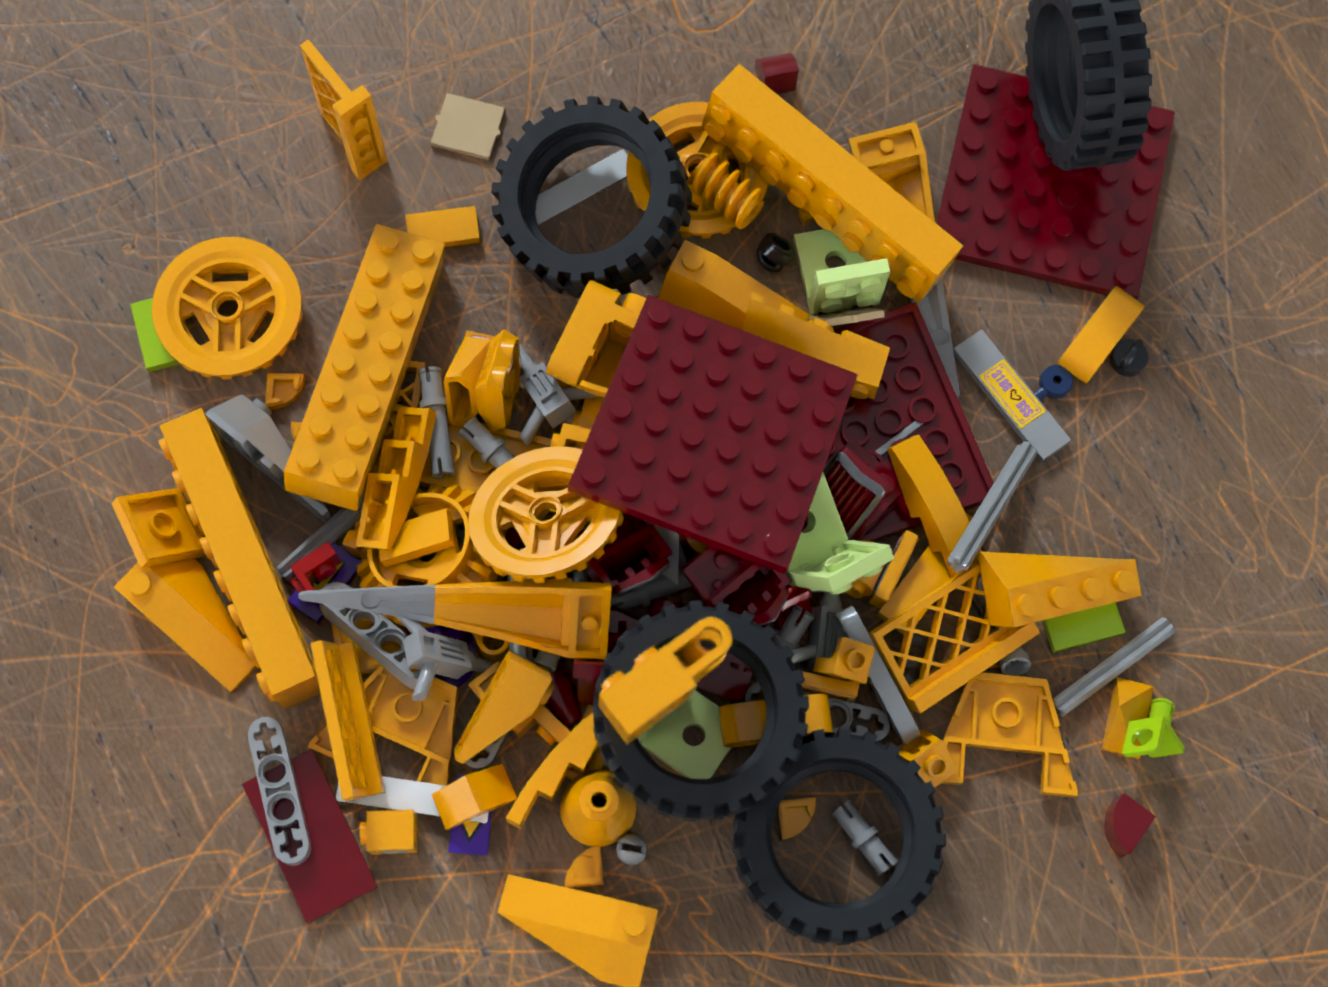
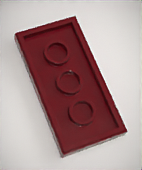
(336, 866)

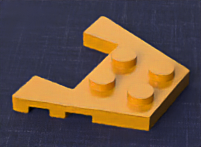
(1010, 716)
(418, 725)

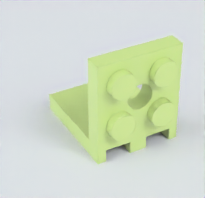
(838, 287)
(824, 554)
(667, 742)

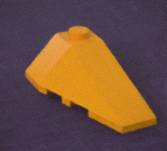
(715, 287)

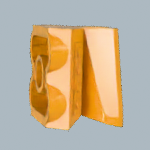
(484, 380)

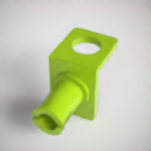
(1153, 733)

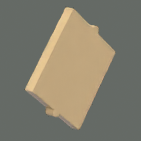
(468, 126)
(850, 316)

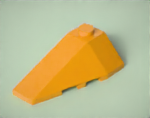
(191, 614)
(589, 929)

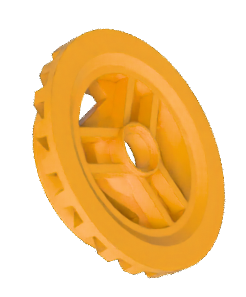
(684, 124)
(190, 290)
(517, 496)
(447, 566)

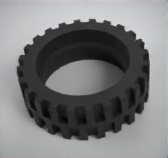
(1088, 80)
(550, 143)
(766, 766)
(918, 860)

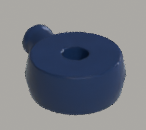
(1051, 389)

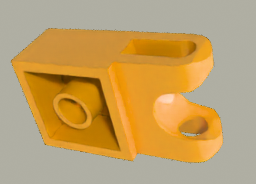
(662, 678)

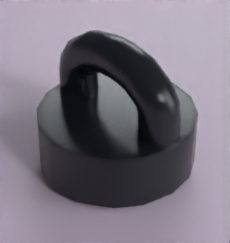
(775, 249)
(1129, 357)

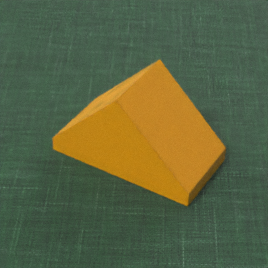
(474, 796)

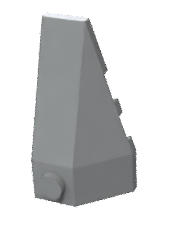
(252, 434)

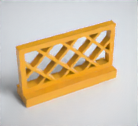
(347, 112)
(962, 664)
(348, 719)

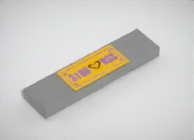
(1011, 395)

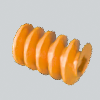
(726, 191)

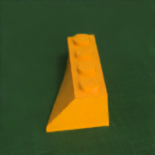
(821, 342)
(1042, 587)

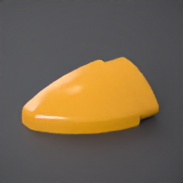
(595, 338)

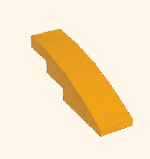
(398, 477)
(930, 496)
(923, 578)
(572, 752)

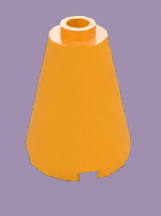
(592, 824)

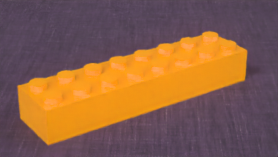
(828, 183)
(364, 368)
(242, 559)

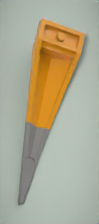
(901, 162)
(546, 616)

